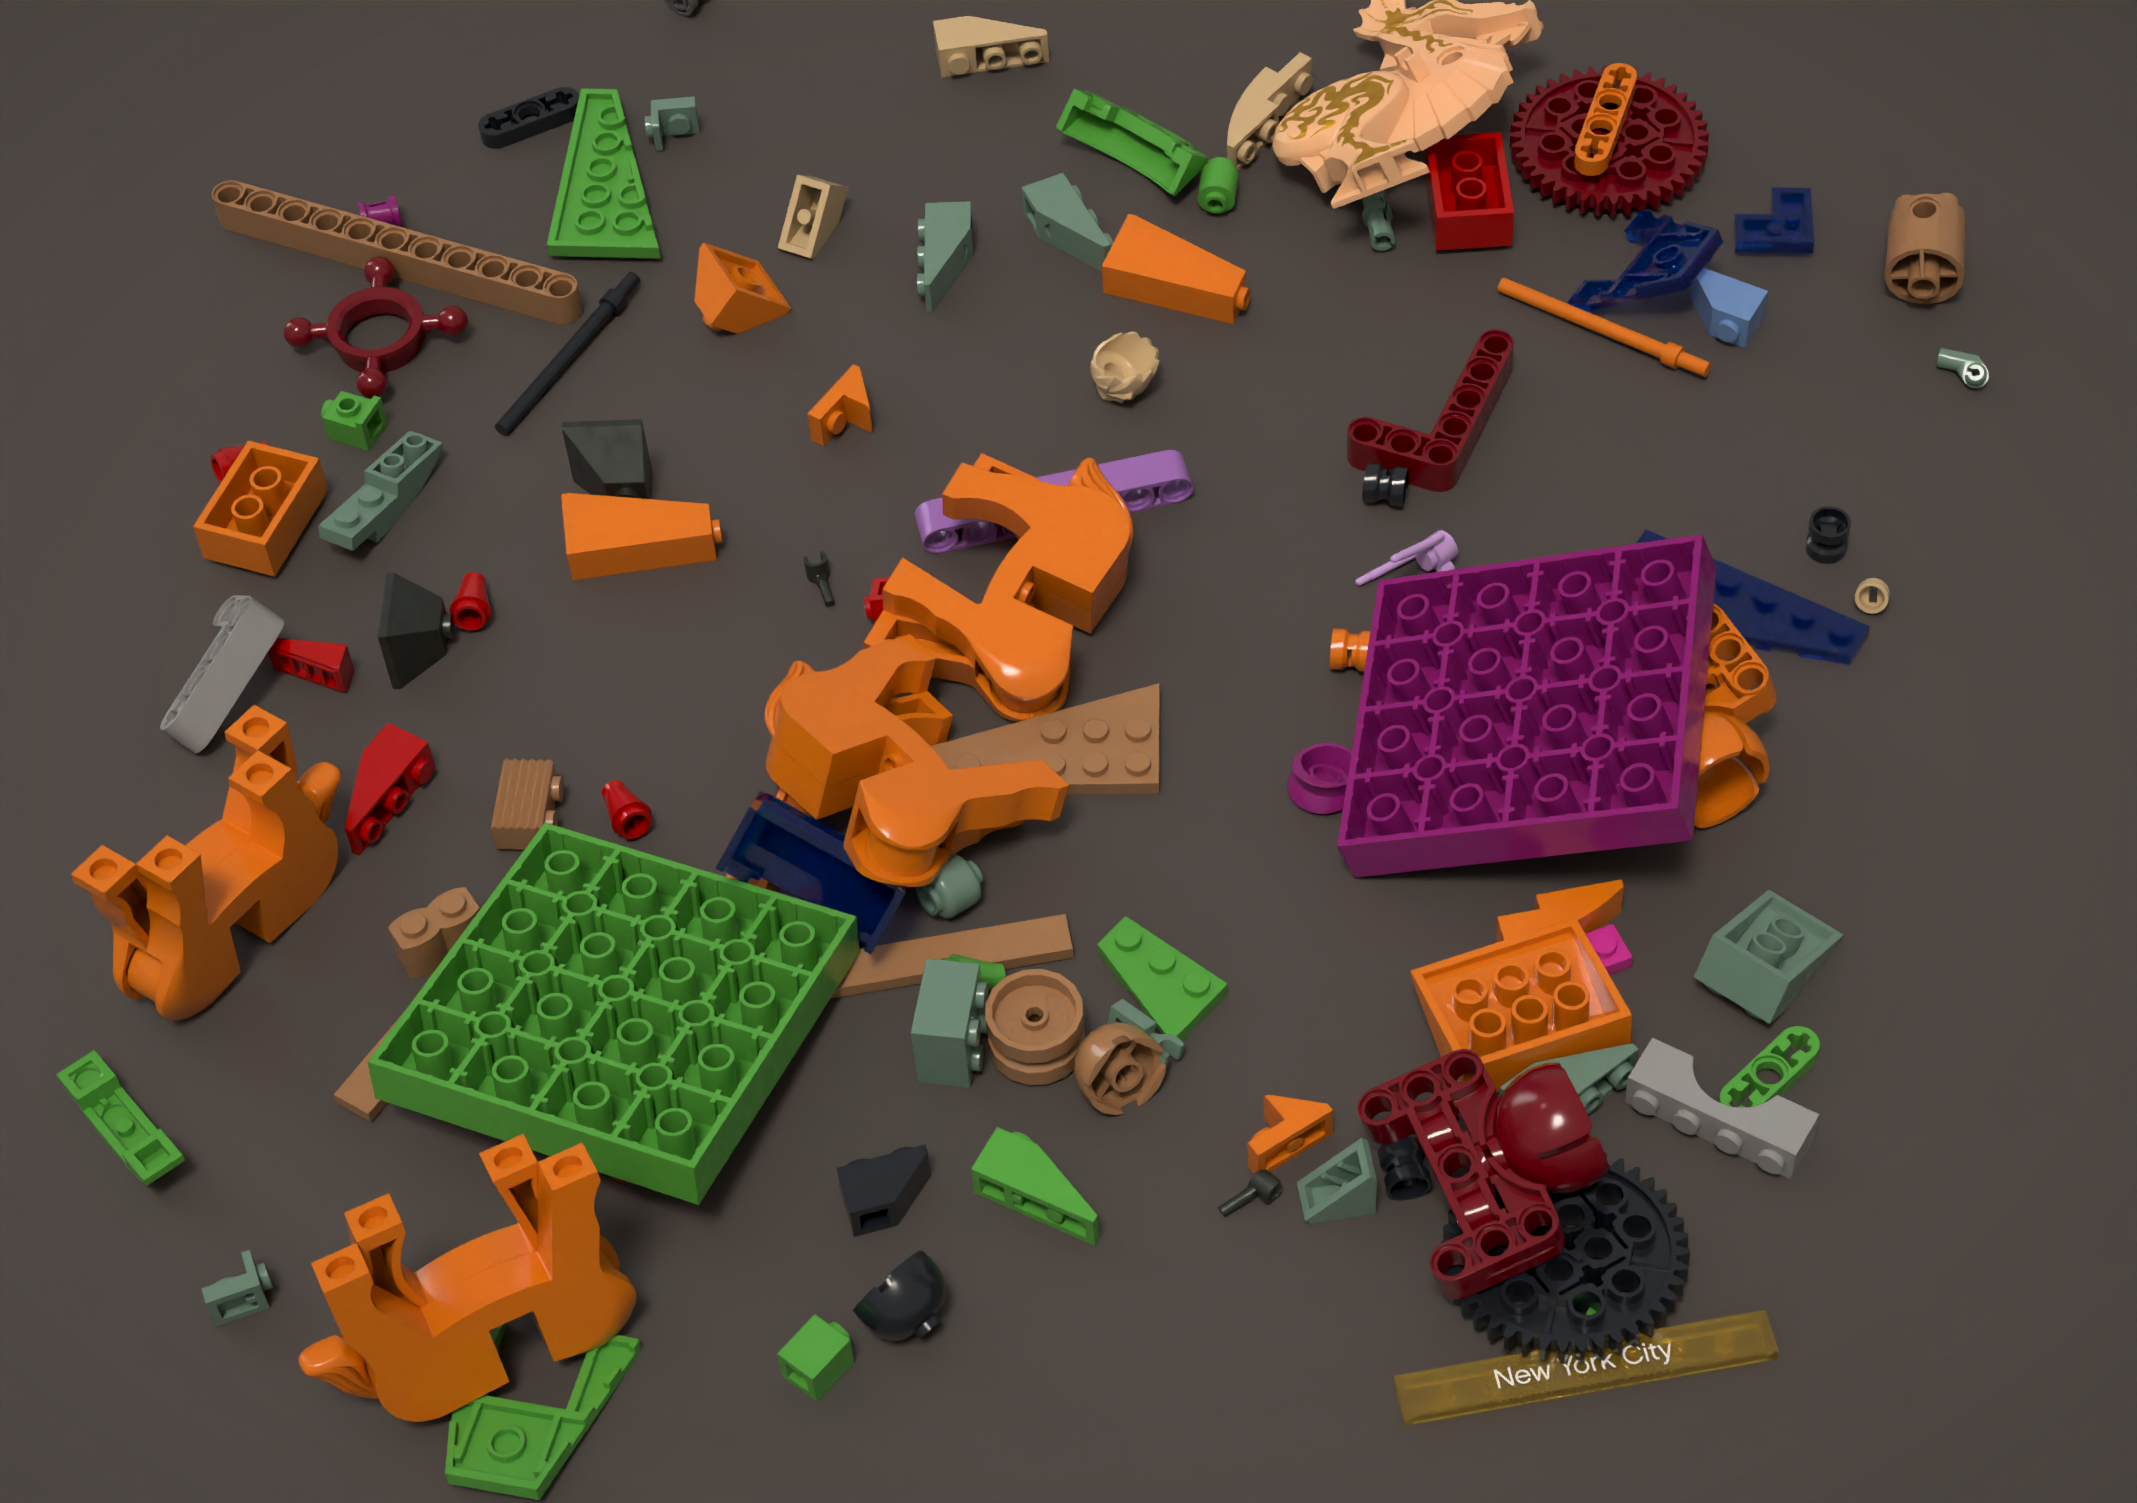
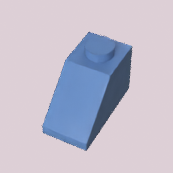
(1728, 306)

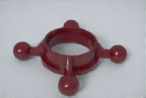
(370, 303)

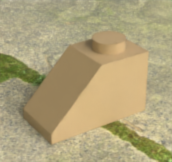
(811, 215)

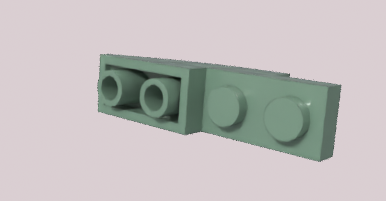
(387, 492)

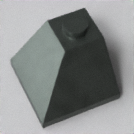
(609, 457)
(412, 629)

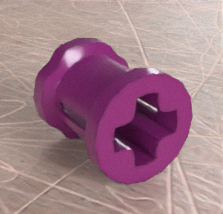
(383, 211)

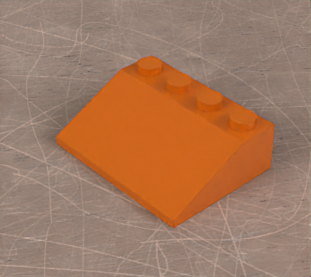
(1524, 1001)

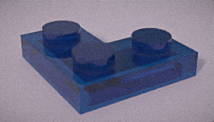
(1784, 231)

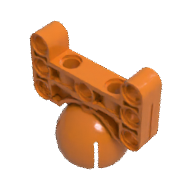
(1723, 780)

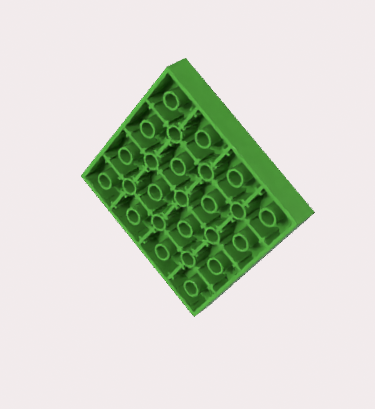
(617, 1010)

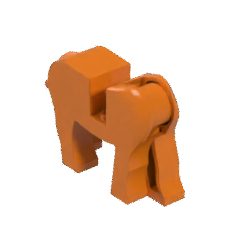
(1054, 578)
(853, 745)
(248, 869)
(425, 1333)

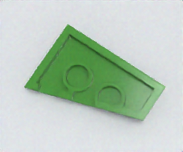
(1160, 978)

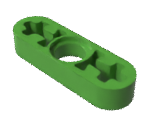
(1774, 1058)

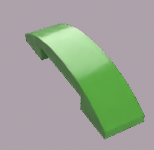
(118, 1119)

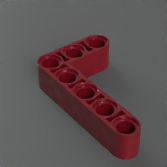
(1440, 457)

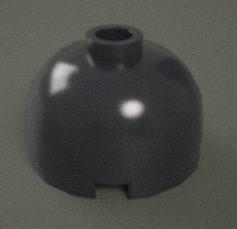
(905, 1301)

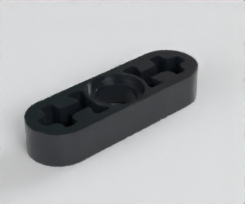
(503, 118)

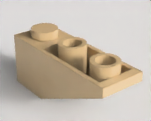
(983, 45)

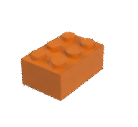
(261, 508)

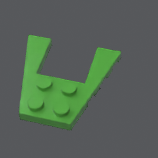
(523, 1445)

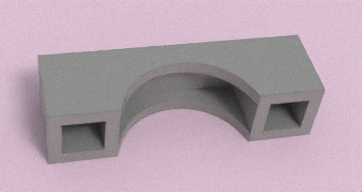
(1768, 1134)

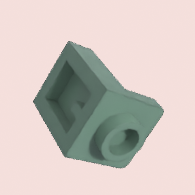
(671, 118)
(239, 1295)

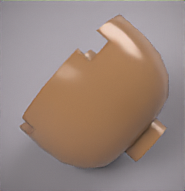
(1118, 1066)

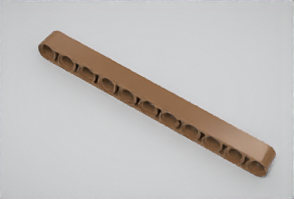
(414, 255)

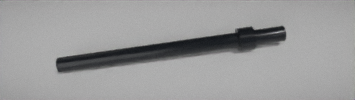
(610, 305)

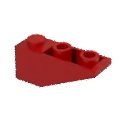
(385, 780)

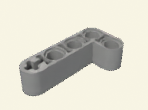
(223, 672)

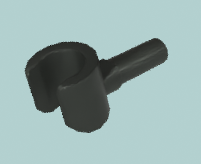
(819, 574)
(1261, 1184)

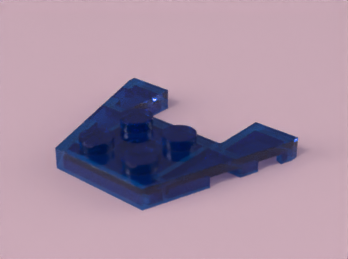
(1662, 267)

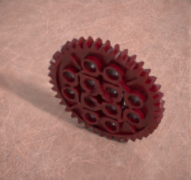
(1654, 157)

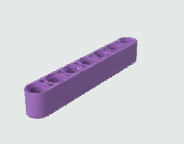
(1140, 480)

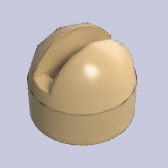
(1863, 593)

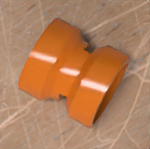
(1340, 652)

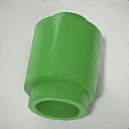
(1218, 185)

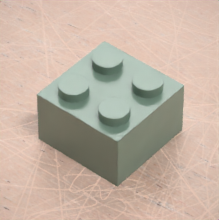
(949, 1023)

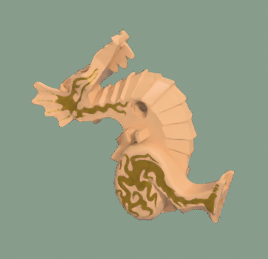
(1435, 78)

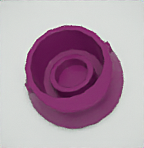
(1320, 778)

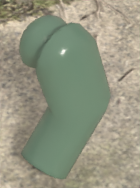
(1967, 365)

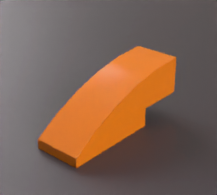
(1590, 904)

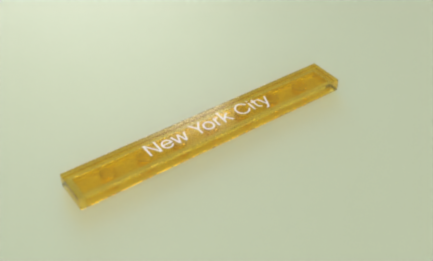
(1522, 1380)

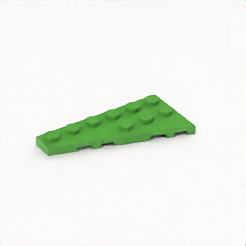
(600, 192)

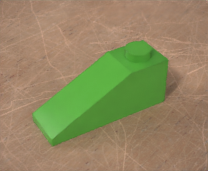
(1025, 1180)

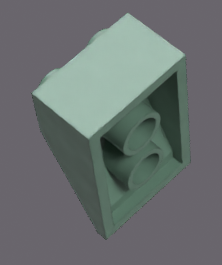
(1766, 956)

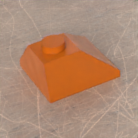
(735, 291)

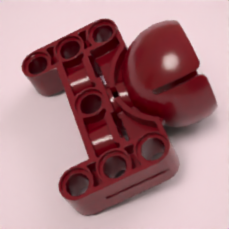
(1520, 1143)

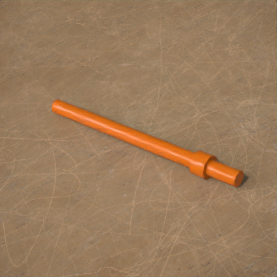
(1669, 354)

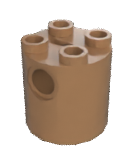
(1926, 248)

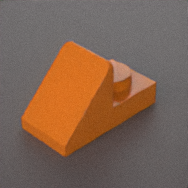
(841, 404)
(1292, 1130)

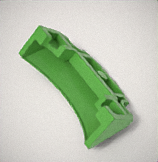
(1132, 140)

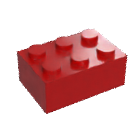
(1469, 192)

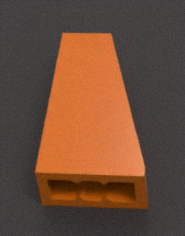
(1172, 273)
(635, 534)

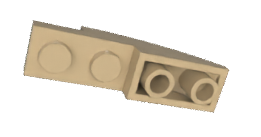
(1262, 104)

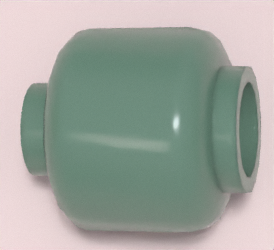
(953, 889)

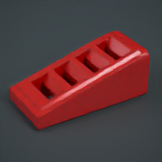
(314, 661)

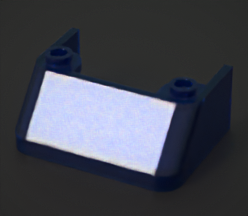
(808, 863)

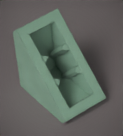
(1340, 1186)

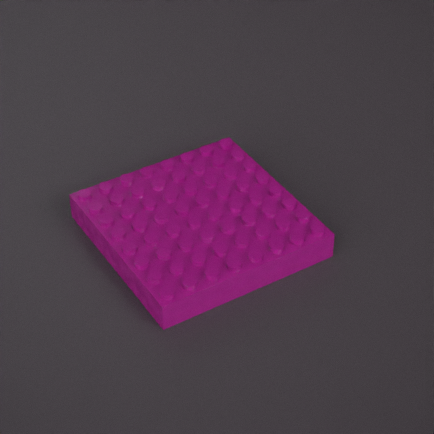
(1531, 709)

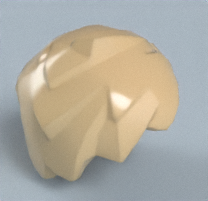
(1123, 366)

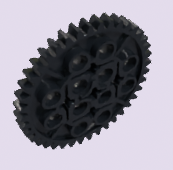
(1646, 1266)

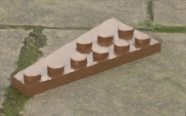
(1091, 746)

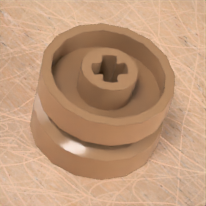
(1034, 1026)

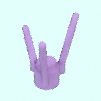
(1430, 554)

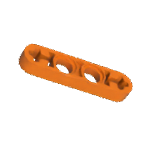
(1604, 118)

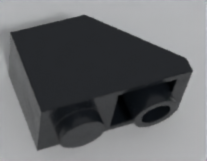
(883, 1188)

